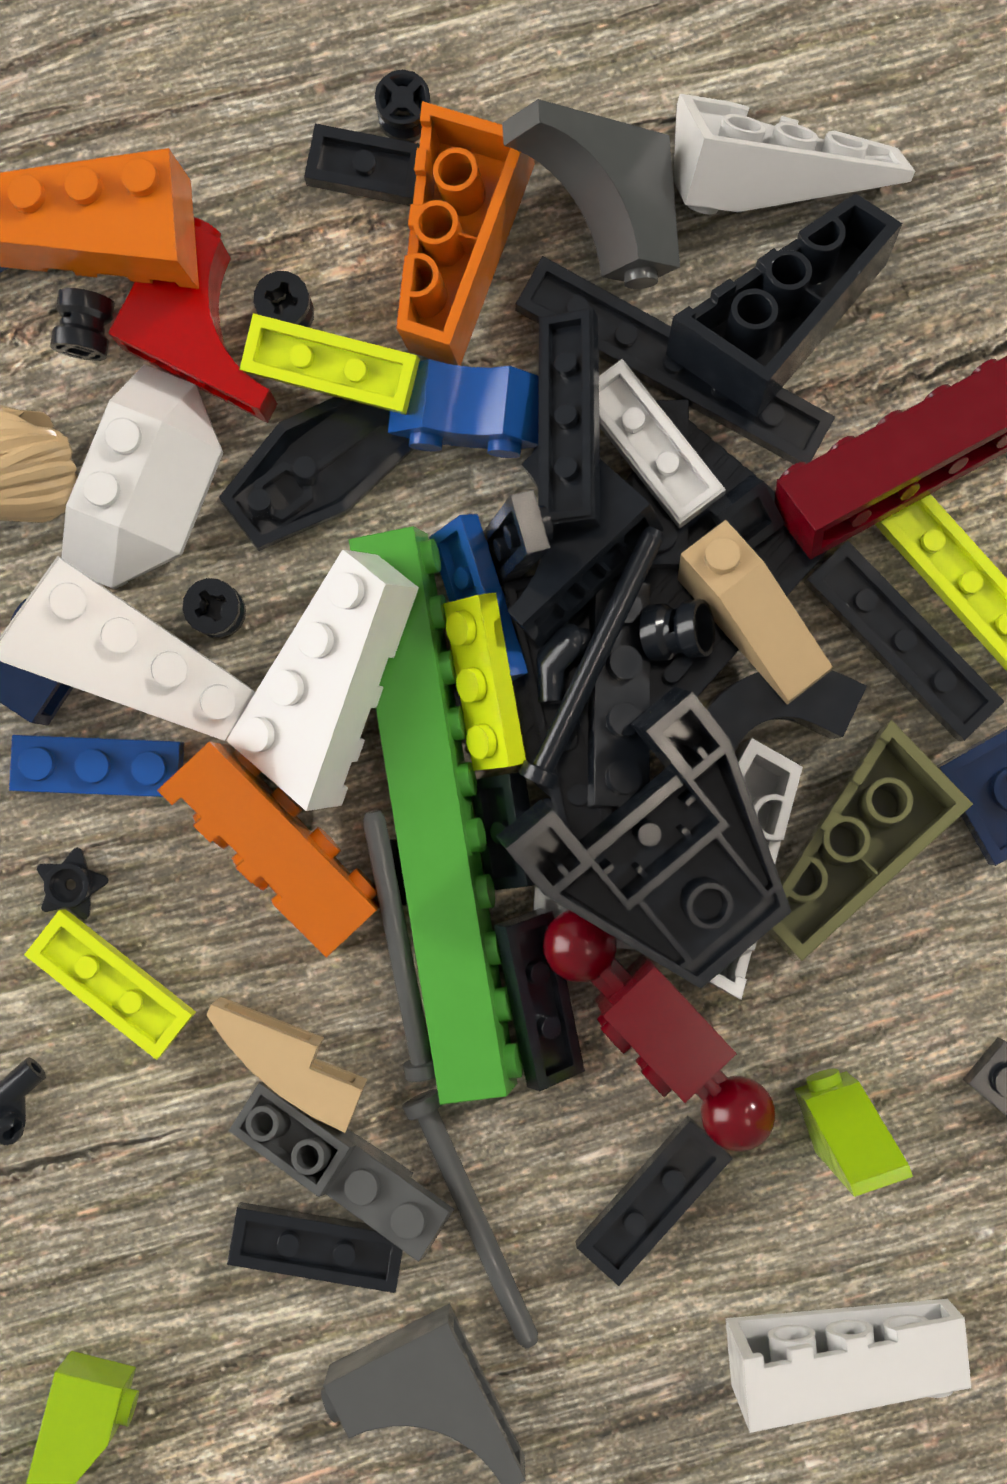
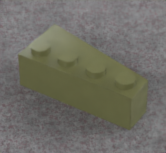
(868, 834)

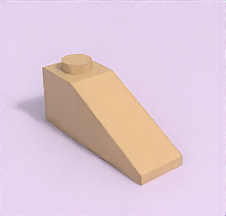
(753, 611)

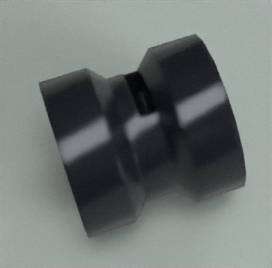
(82, 324)
(677, 630)

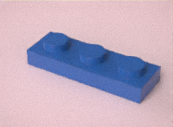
(470, 571)
(92, 765)

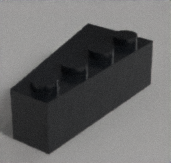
(776, 314)

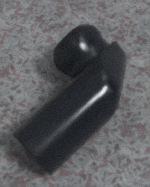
(554, 657)
(13, 1100)

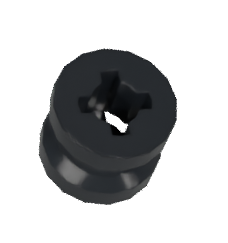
(402, 92)
(274, 287)
(221, 616)

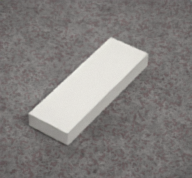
(654, 446)

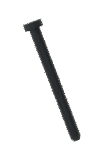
(593, 660)

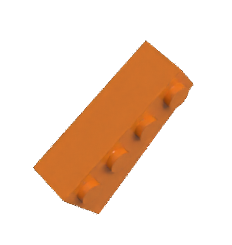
(273, 845)

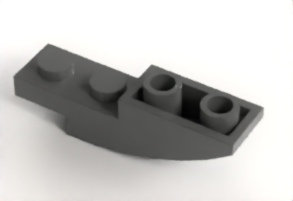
(344, 1169)

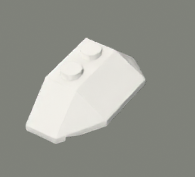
(141, 480)

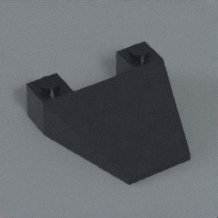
(677, 863)

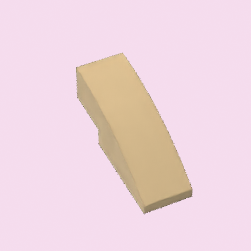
(287, 1062)

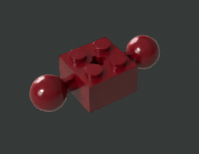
(671, 1037)

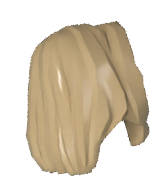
(33, 467)

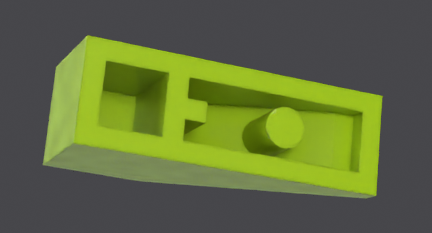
(850, 1132)
(81, 1417)

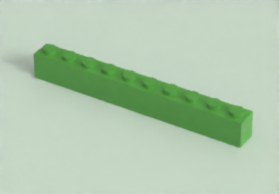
(441, 840)

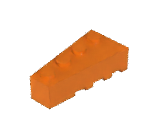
(102, 217)
(458, 229)

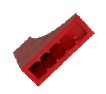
(183, 333)

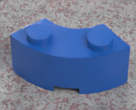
(471, 409)

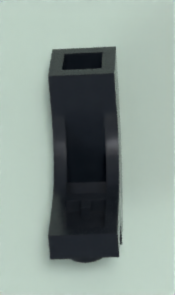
(821, 708)

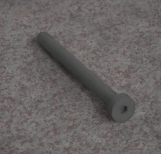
(420, 1065)
(425, 1109)

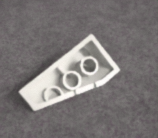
(750, 165)

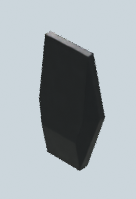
(312, 470)

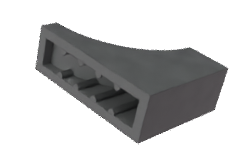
(617, 180)
(426, 1381)

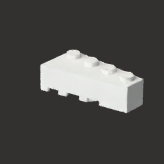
(108, 648)
(325, 680)

